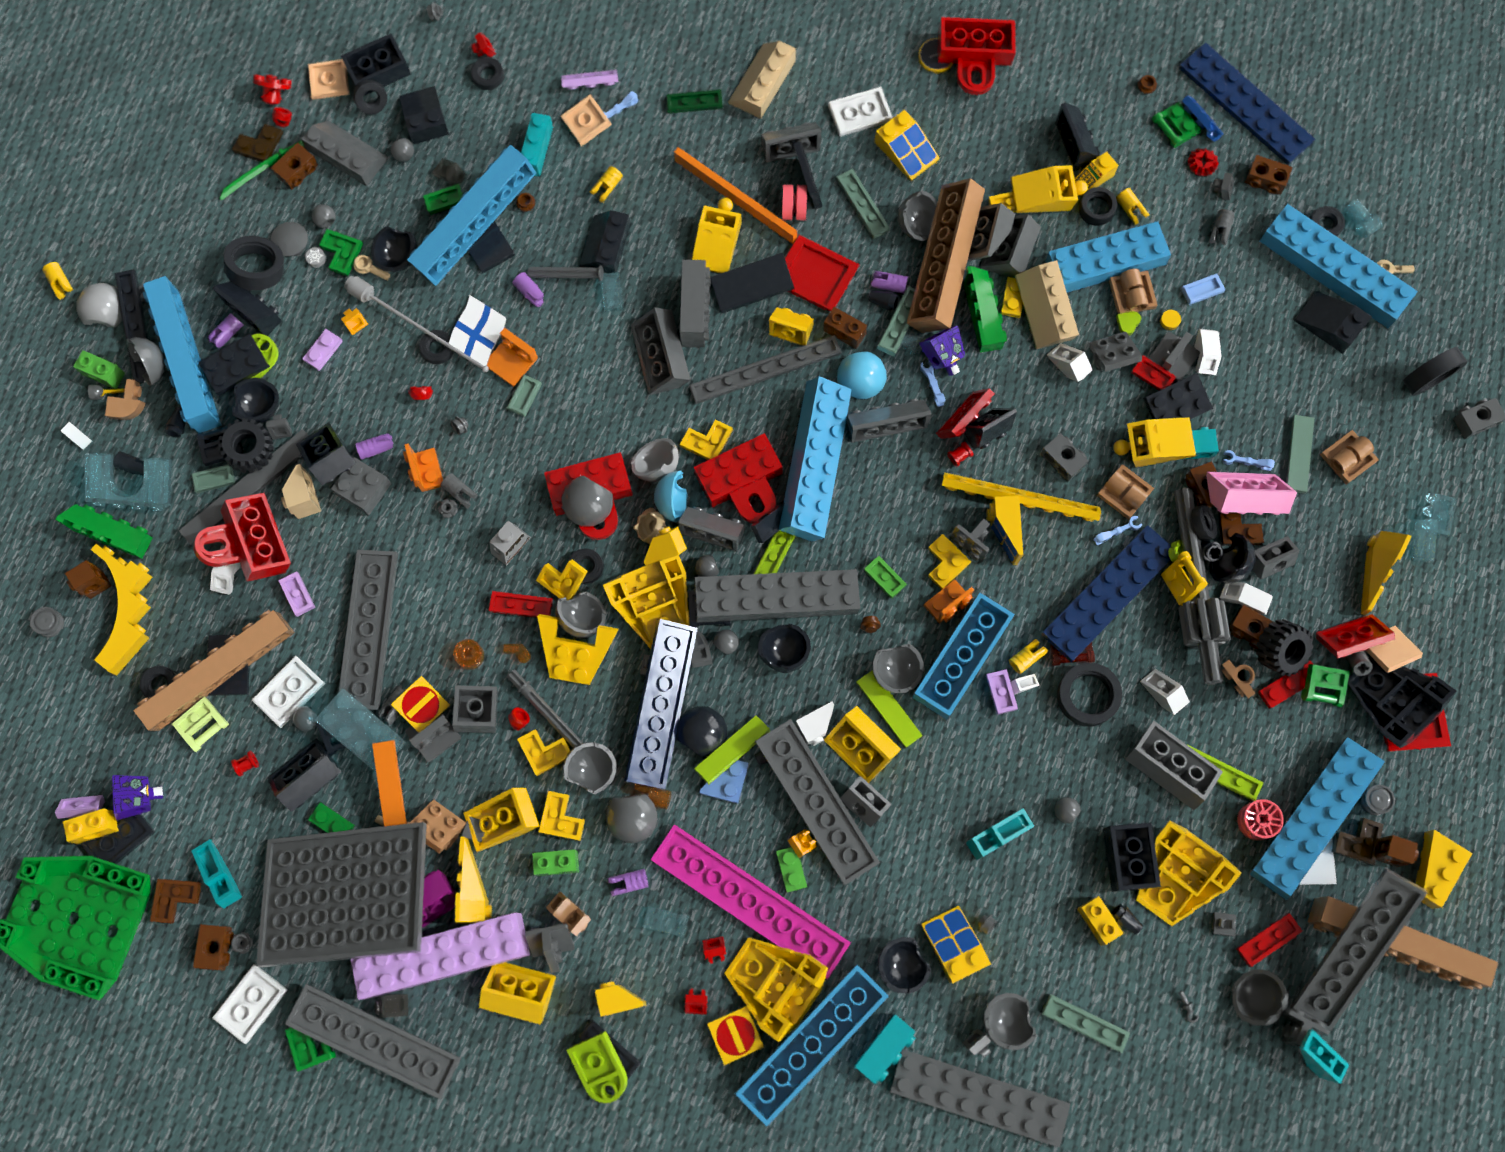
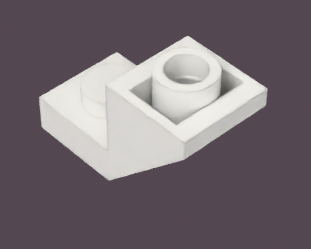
(1210, 351)
(223, 577)
(1246, 595)

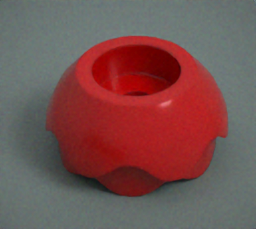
(420, 393)

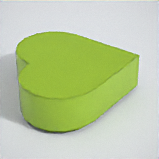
(1128, 322)
(1175, 550)

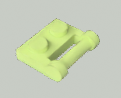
(195, 719)

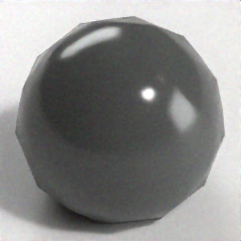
(402, 150)
(323, 216)
(706, 566)
(726, 641)
(304, 719)
(1067, 809)

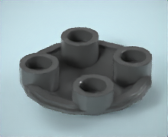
(290, 238)

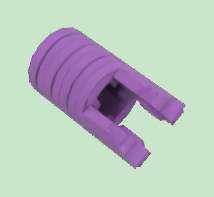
(889, 281)
(529, 289)
(225, 330)
(374, 446)
(634, 881)

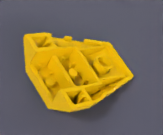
(651, 594)
(1188, 874)
(776, 984)

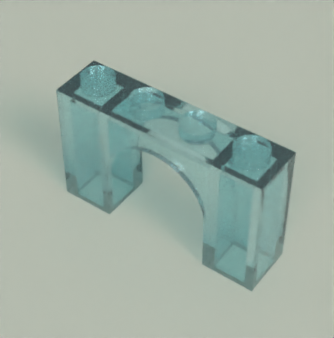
(102, 489)

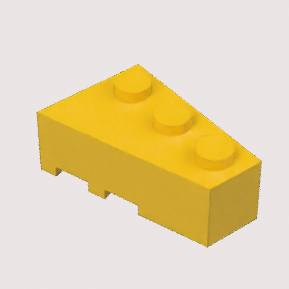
(1440, 867)

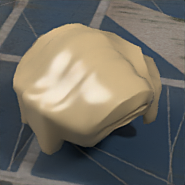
(648, 525)

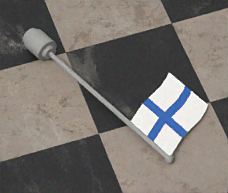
(472, 335)

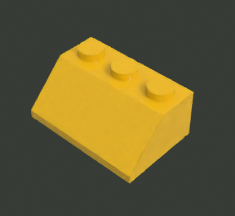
(862, 744)
(517, 992)

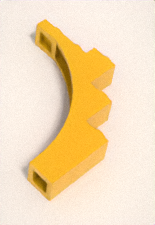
(127, 634)

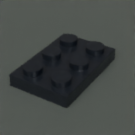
(234, 364)
(1180, 400)

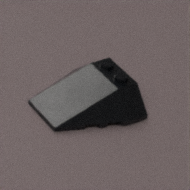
(1401, 700)

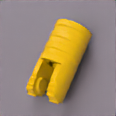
(608, 181)
(1129, 203)
(57, 279)
(1026, 658)

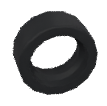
(1094, 219)

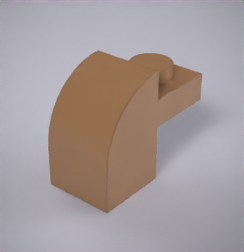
(126, 407)
(568, 913)

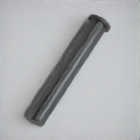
(566, 272)

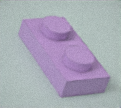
(322, 349)
(297, 594)
(1001, 692)
(79, 806)

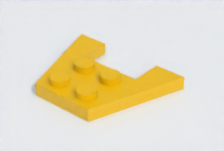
(573, 659)

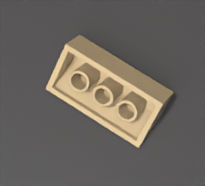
(764, 78)
(1047, 305)

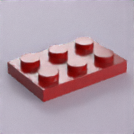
(966, 413)
(1355, 636)

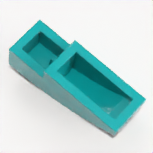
(999, 834)
(216, 874)

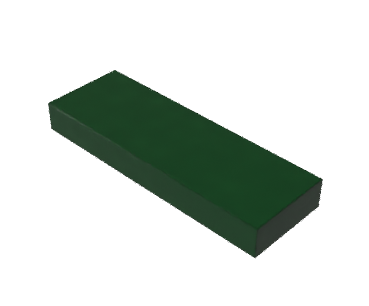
(694, 101)

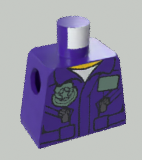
(944, 349)
(133, 795)

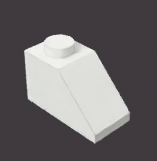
(1070, 361)
(1165, 691)
(815, 724)

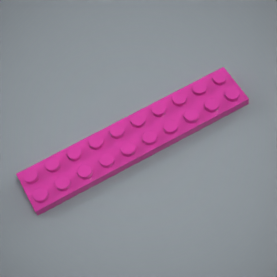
(748, 899)

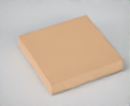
(328, 79)
(586, 120)
(1395, 653)

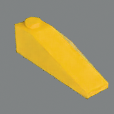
(1381, 555)
(471, 901)

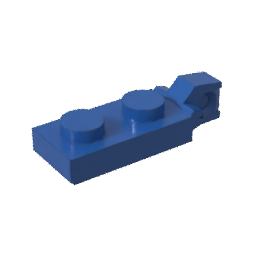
(1204, 119)

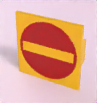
(420, 704)
(735, 1035)

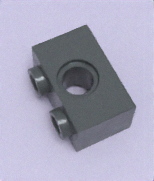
(1470, 424)
(1066, 467)
(1275, 557)
(865, 801)

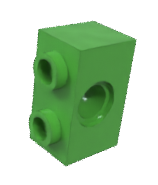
(99, 369)
(555, 862)

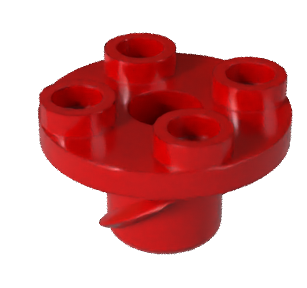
(271, 87)

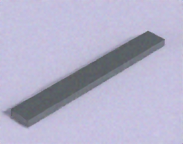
(765, 369)
(248, 485)

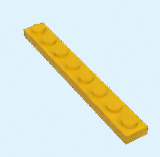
(1027, 498)

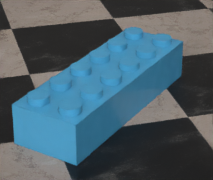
(1111, 255)
(963, 656)

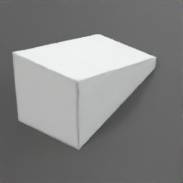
(76, 435)
(1025, 683)

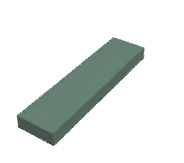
(862, 204)
(898, 325)
(1300, 453)
(1085, 1023)

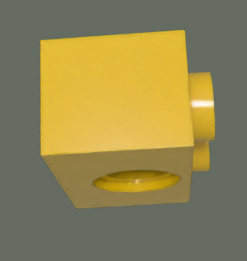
(90, 826)
(1100, 921)

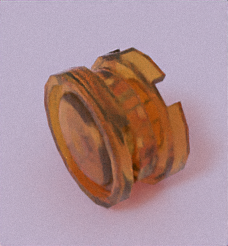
(468, 654)

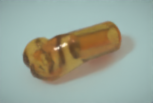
(519, 650)

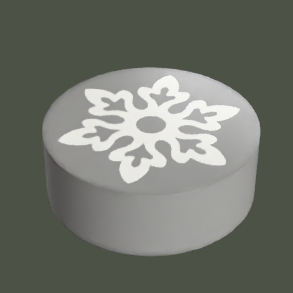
(315, 257)

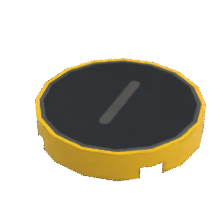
(929, 57)

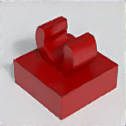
(482, 46)
(714, 947)
(696, 1003)

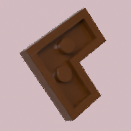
(1231, 524)
(167, 896)

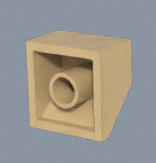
(300, 494)

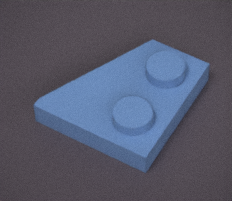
(728, 784)

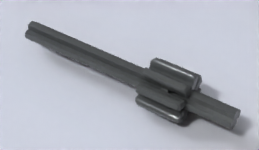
(1202, 618)

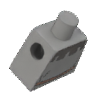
(508, 542)

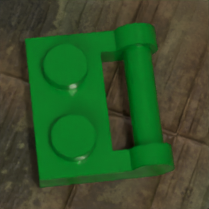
(1180, 121)
(1326, 678)
(304, 1050)

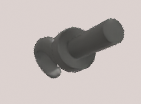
(1187, 1006)

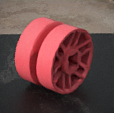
(794, 202)
(1270, 816)

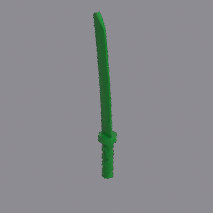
(255, 171)

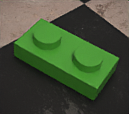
(885, 577)
(791, 870)

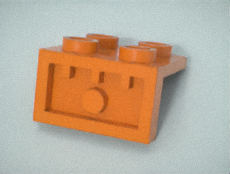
(511, 358)
(424, 468)
(948, 600)

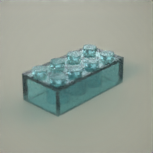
(356, 727)

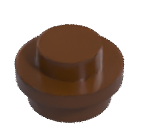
(1147, 84)
(525, 202)
(870, 624)

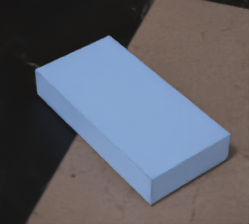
(1202, 289)

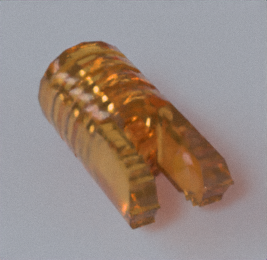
(660, 797)

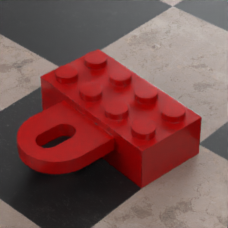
(976, 46)
(605, 471)
(740, 475)
(248, 538)

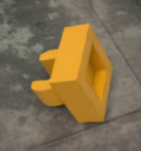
(354, 320)
(802, 843)

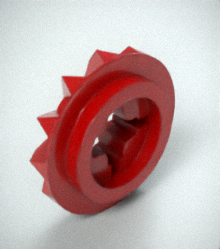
(1195, 163)

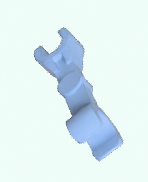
(629, 100)
(929, 373)
(1264, 464)
(1104, 536)

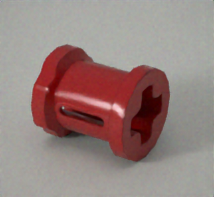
(960, 454)
(245, 763)

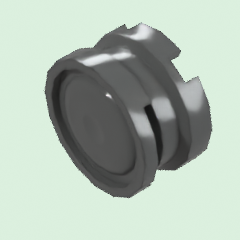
(47, 622)
(1377, 800)

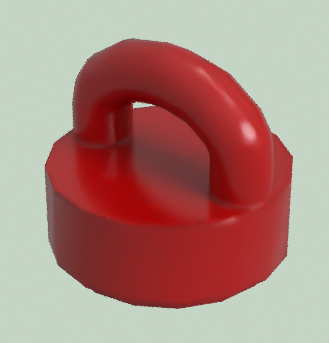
(283, 115)
(518, 718)

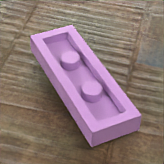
(590, 79)

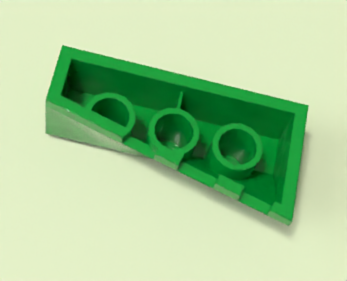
(984, 310)
(106, 530)

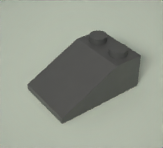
(991, 229)

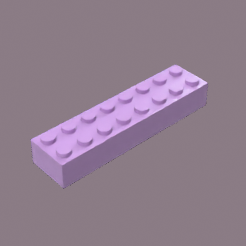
(443, 956)

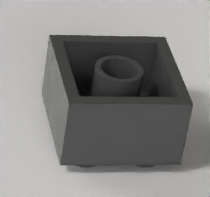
(361, 486)
(475, 709)

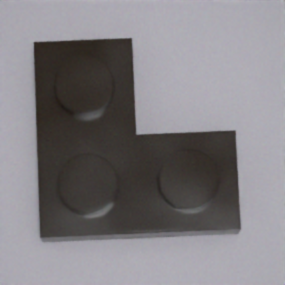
(259, 148)
(1362, 846)

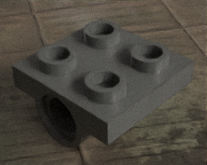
(1114, 352)

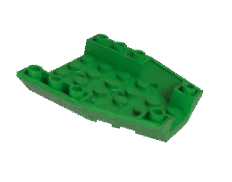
(80, 954)

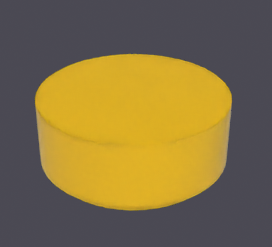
(1170, 320)

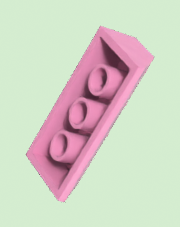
(1249, 493)

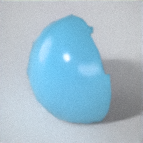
(863, 374)
(670, 498)

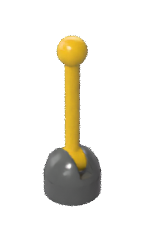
(97, 392)

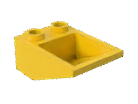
(1047, 190)
(717, 236)
(1163, 441)

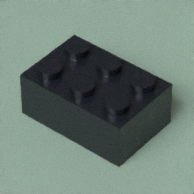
(377, 61)
(325, 454)

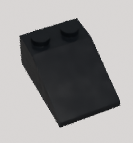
(423, 115)
(1333, 320)
(990, 426)

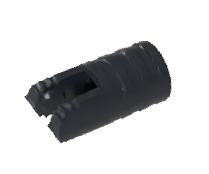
(128, 463)

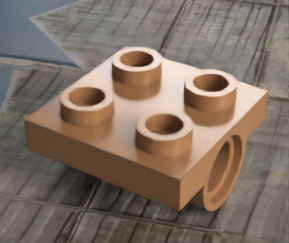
(1133, 291)
(1350, 456)
(1125, 491)
(1242, 687)
(442, 826)

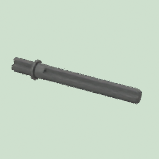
(530, 693)

